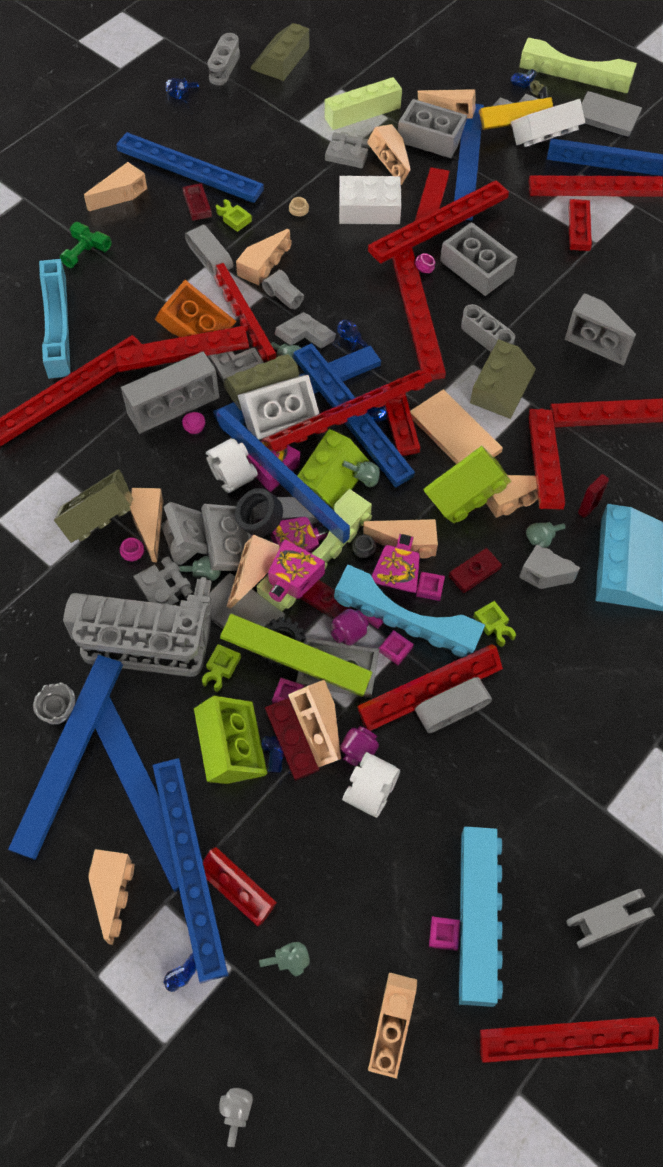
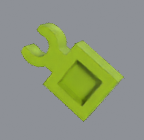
(234, 216)
(495, 622)
(221, 664)

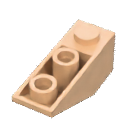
(455, 100)
(391, 150)
(118, 187)
(261, 257)
(518, 493)
(108, 885)
(392, 1025)

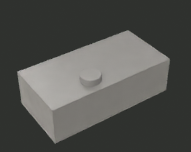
(170, 392)

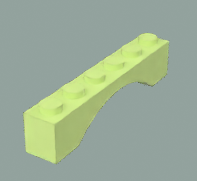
(607, 74)
(354, 512)

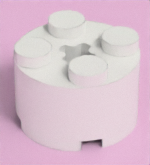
(230, 464)
(371, 784)

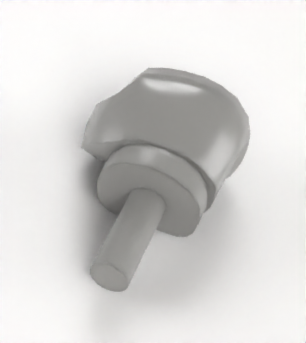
(236, 1109)

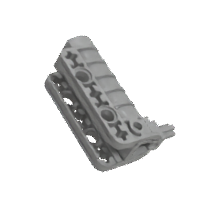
(143, 630)

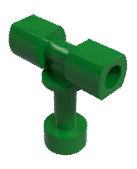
(86, 241)

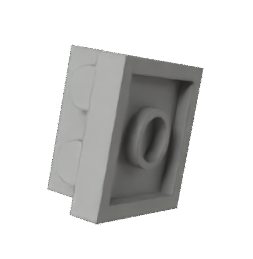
(184, 532)

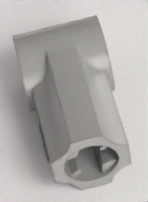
(280, 286)

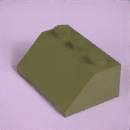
(283, 52)
(260, 376)
(502, 380)
(94, 507)

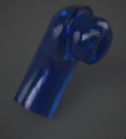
(523, 79)
(276, 753)
(181, 975)

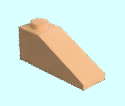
(147, 516)
(388, 532)
(253, 566)
(318, 720)

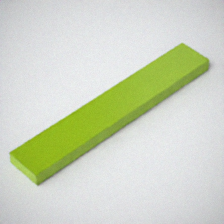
(296, 655)

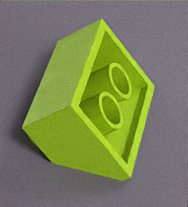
(324, 469)
(467, 485)
(229, 740)

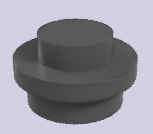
(364, 546)

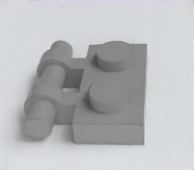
(346, 154)
(155, 587)

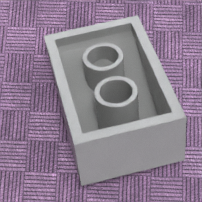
(600, 330)

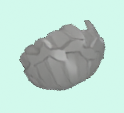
(54, 703)

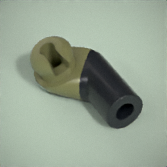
(539, 90)

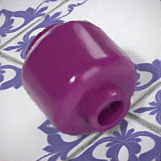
(349, 627)
(357, 744)

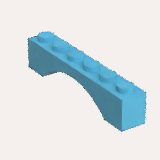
(56, 340)
(454, 633)

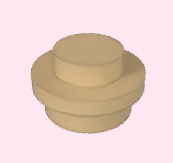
(298, 206)

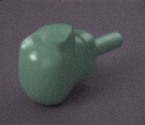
(285, 349)
(365, 472)
(542, 533)
(201, 568)
(290, 957)

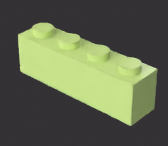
(363, 103)

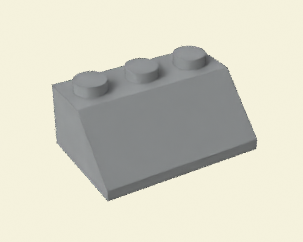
(431, 128)

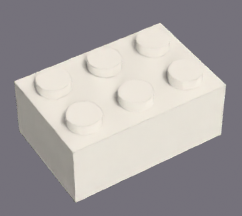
(548, 123)
(369, 200)
(278, 406)

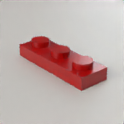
(579, 225)
(402, 426)
(237, 887)

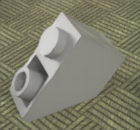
(547, 569)

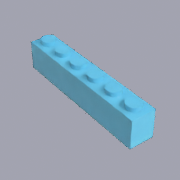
(479, 918)

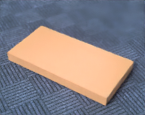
(452, 427)

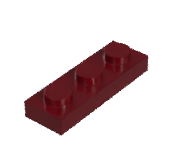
(292, 739)

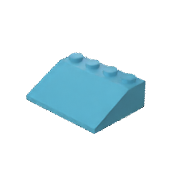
(630, 559)

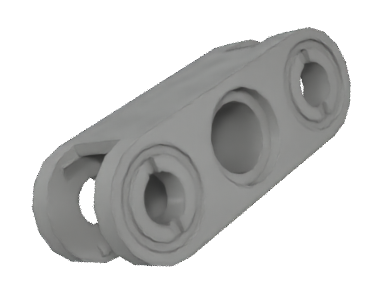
(223, 58)
(609, 918)

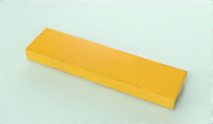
(502, 115)

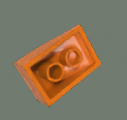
(192, 313)

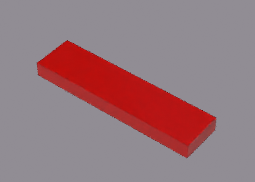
(433, 192)

